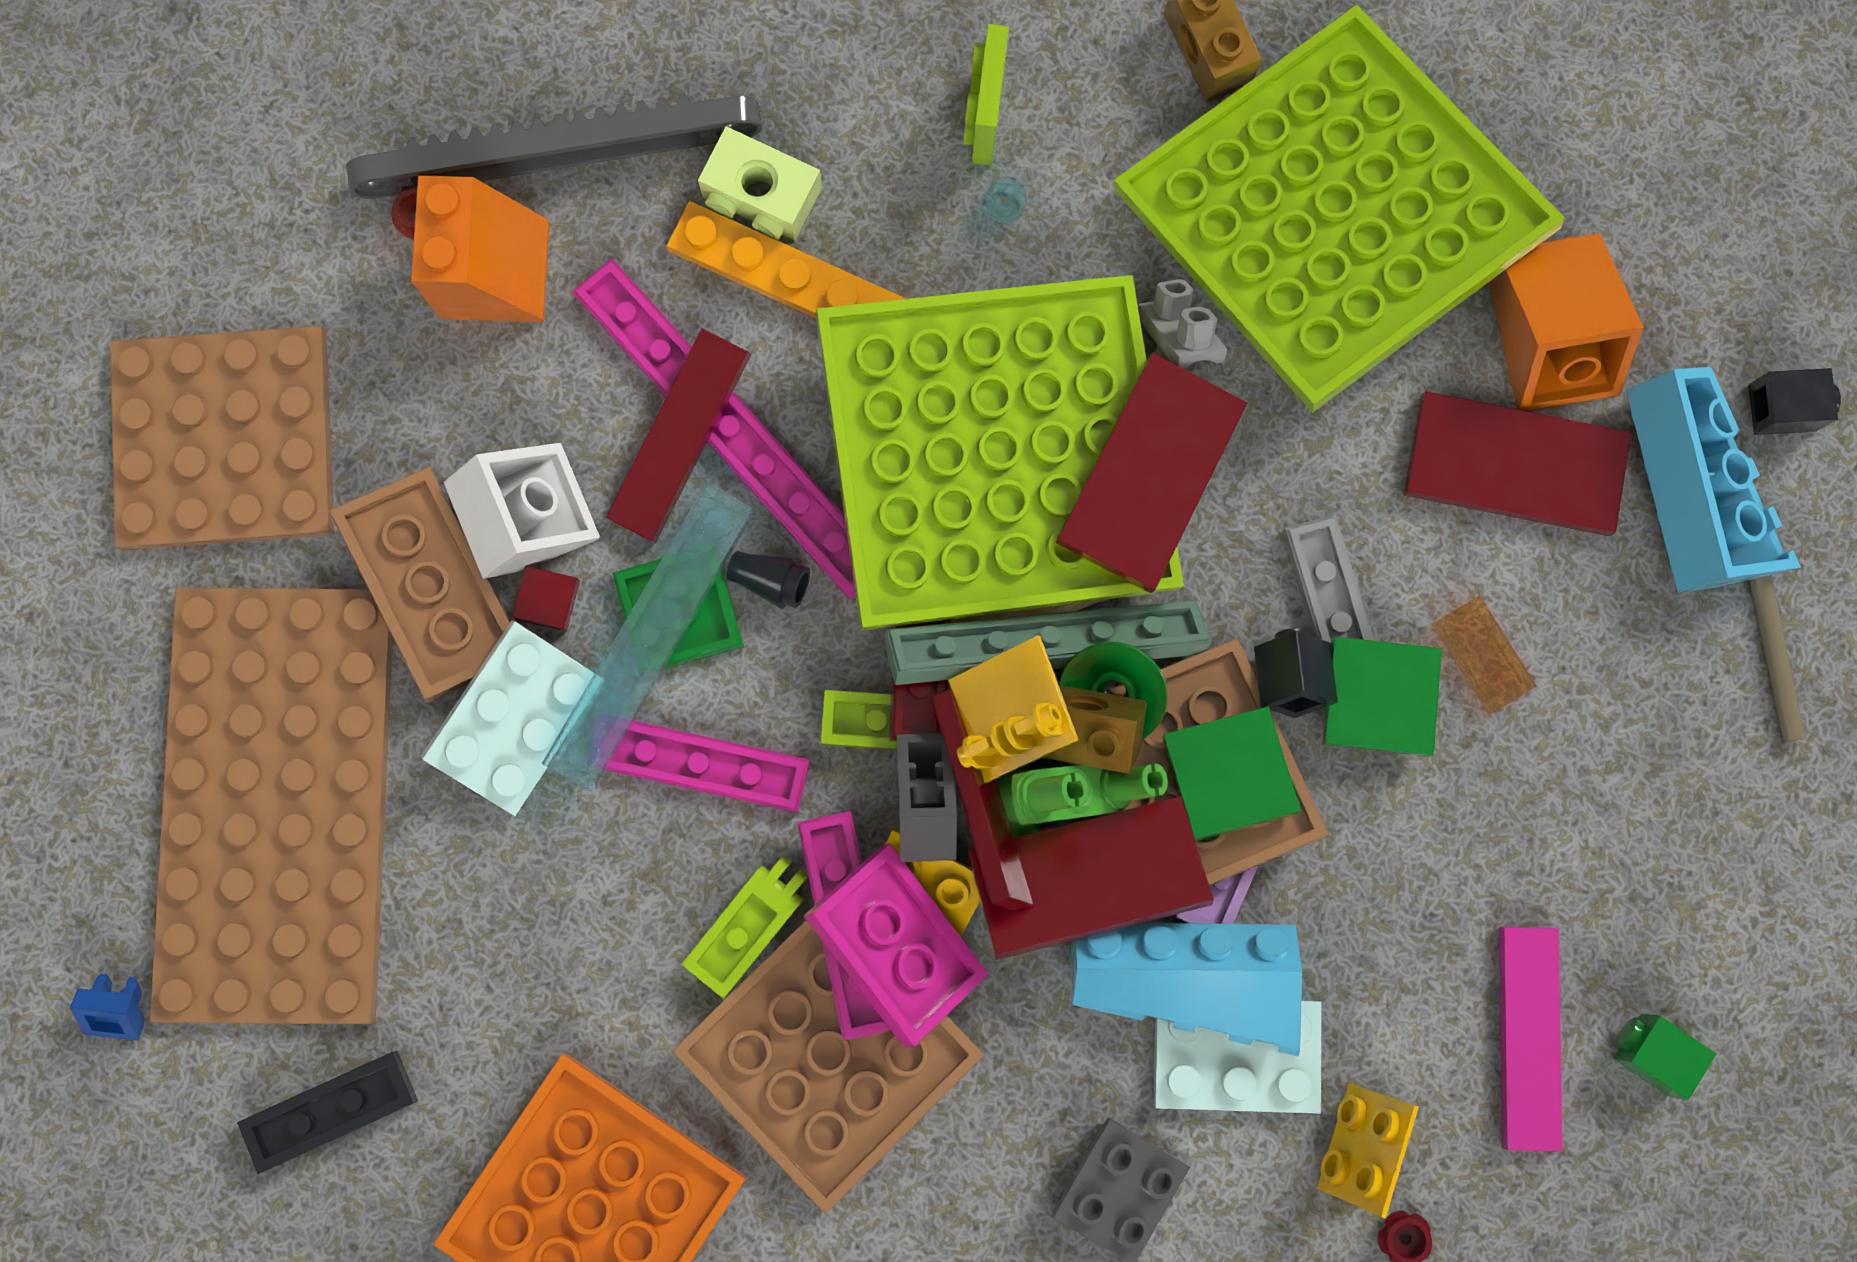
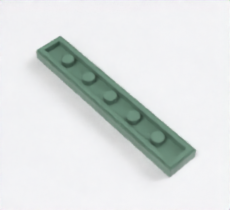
(952, 648)

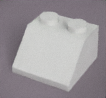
(520, 508)

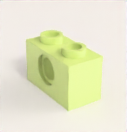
(743, 161)

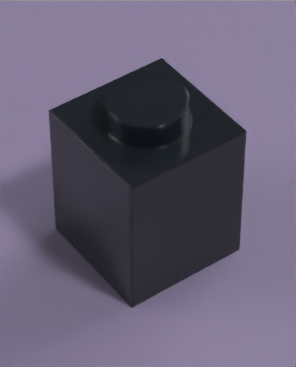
(1794, 401)
(1295, 673)

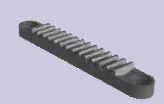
(555, 145)

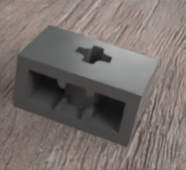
(925, 799)

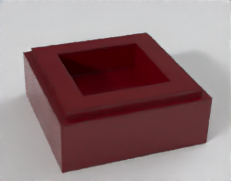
(546, 598)

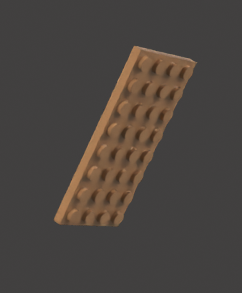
(273, 808)

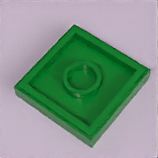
(712, 629)
(1383, 697)
(1231, 773)

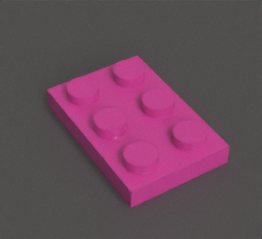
(896, 945)

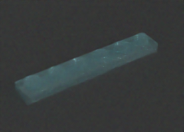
(648, 637)

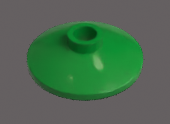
(1124, 663)

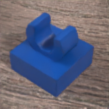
(109, 1013)

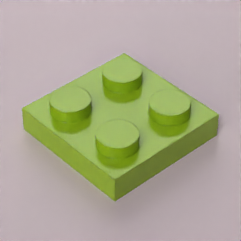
(985, 94)

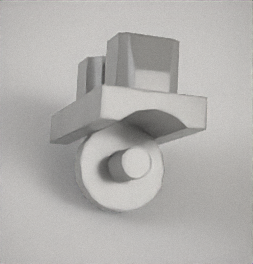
(1180, 330)

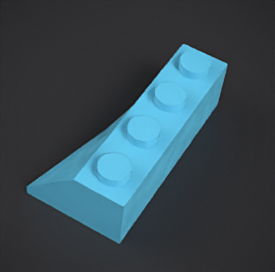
(1704, 483)
(1197, 975)

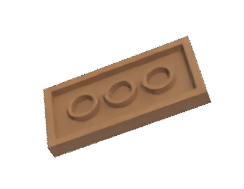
(423, 581)

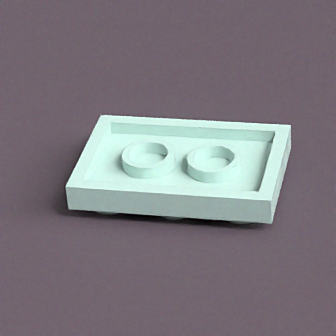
(509, 718)
(1219, 1074)

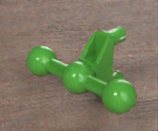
(1073, 792)

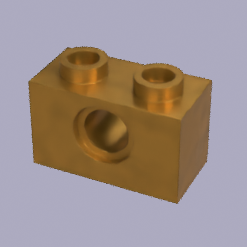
(1214, 44)
(1106, 728)

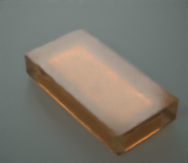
(1484, 655)

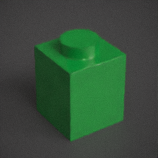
(1663, 1055)

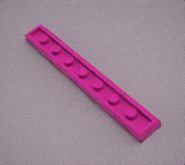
(738, 435)

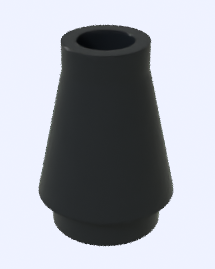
(773, 578)

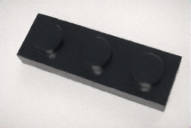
(327, 1112)

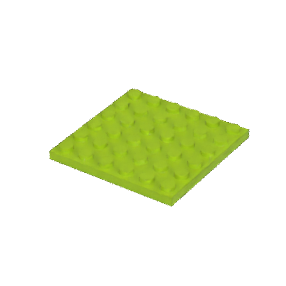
(1337, 206)
(970, 441)

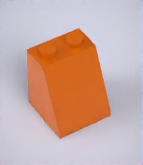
(478, 252)
(1565, 323)

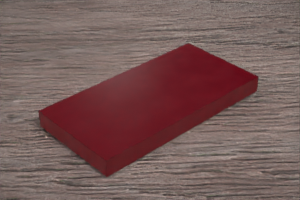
(1518, 463)
(1151, 473)
(1099, 878)

